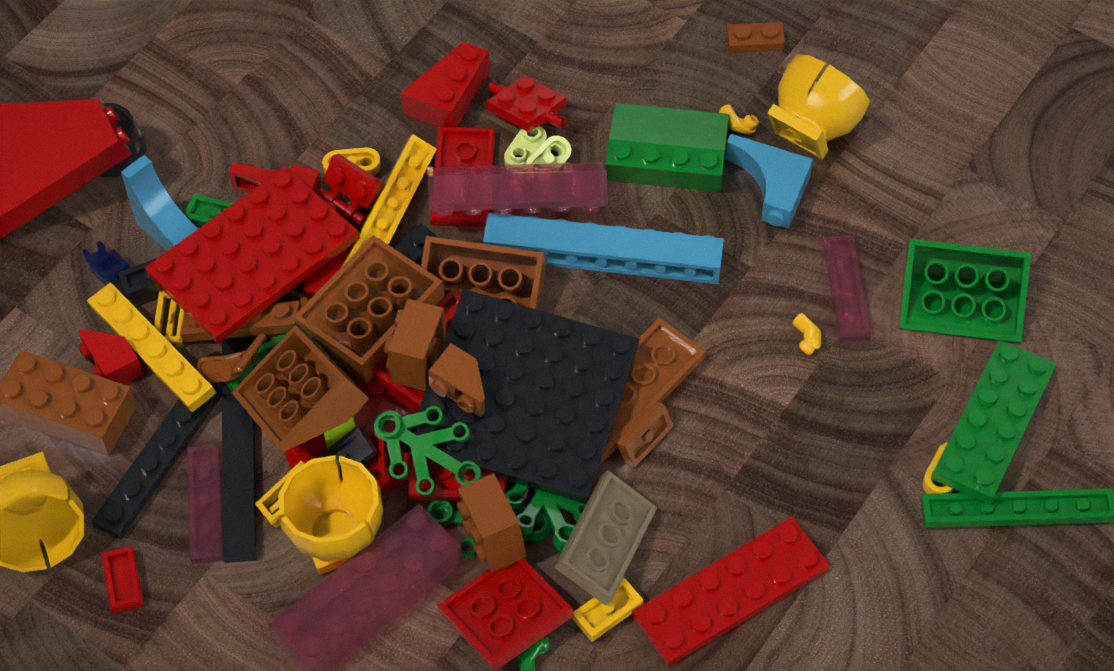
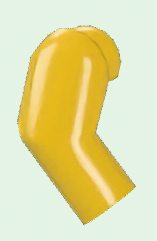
(744, 126)
(811, 334)

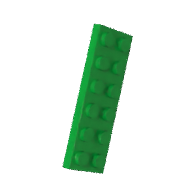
(993, 422)

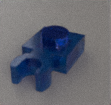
(105, 265)

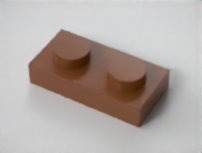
(755, 37)
(645, 434)

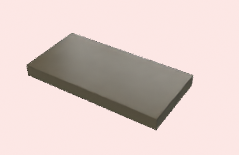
(606, 537)

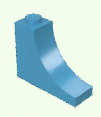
(778, 173)
(153, 206)

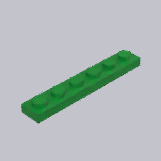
(1019, 508)

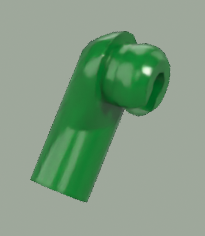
(526, 658)

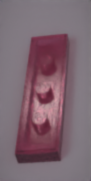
(846, 289)
(204, 504)

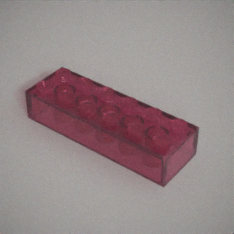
(516, 187)
(367, 592)

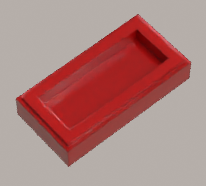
(122, 580)

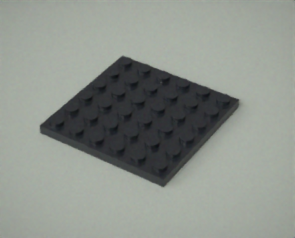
(546, 394)

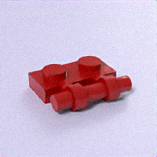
(354, 183)

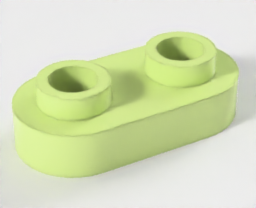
(524, 145)
(543, 153)

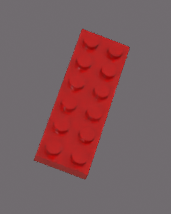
(730, 591)

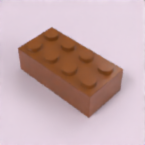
(65, 402)

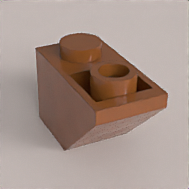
(459, 378)

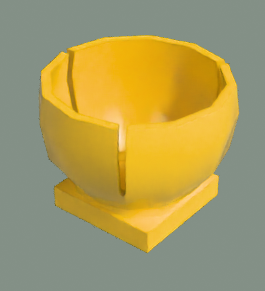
(814, 110)
(37, 509)
(330, 514)

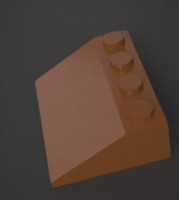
(486, 269)
(360, 305)
(298, 392)

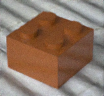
(415, 343)
(491, 523)

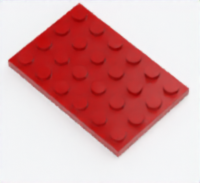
(252, 254)

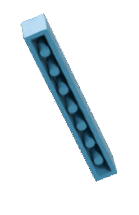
(610, 247)

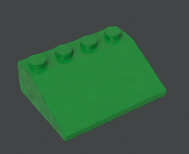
(667, 147)
(964, 290)

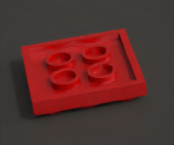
(505, 612)

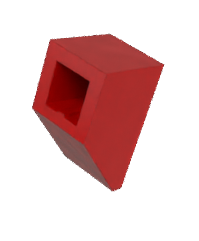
(110, 355)

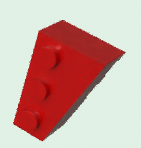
(448, 87)

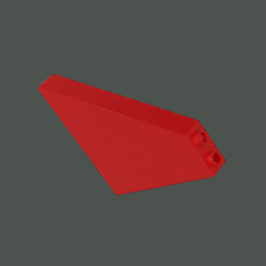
(52, 153)

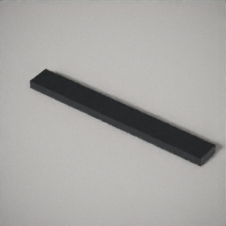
(237, 472)

